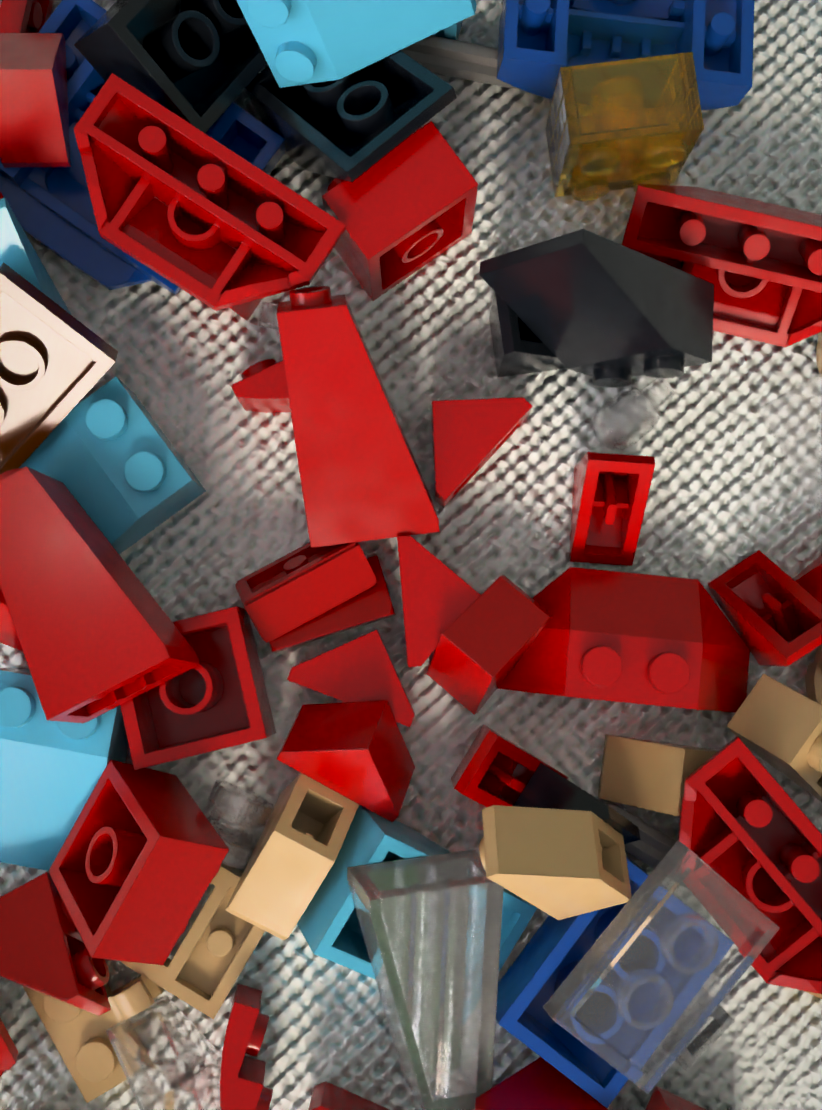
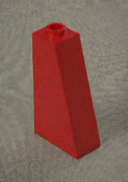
(348, 440)
(78, 606)

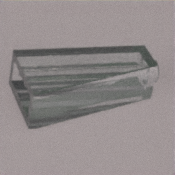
(436, 967)

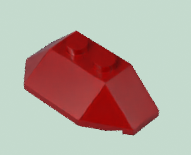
(195, 204)
(753, 252)
(634, 643)
(765, 850)

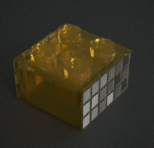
(622, 124)

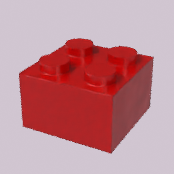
(403, 210)
(209, 705)
(136, 864)

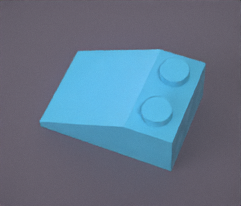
(338, 37)
(117, 465)
(47, 770)
(331, 917)

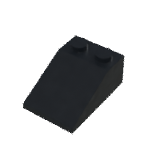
(350, 121)
(607, 307)

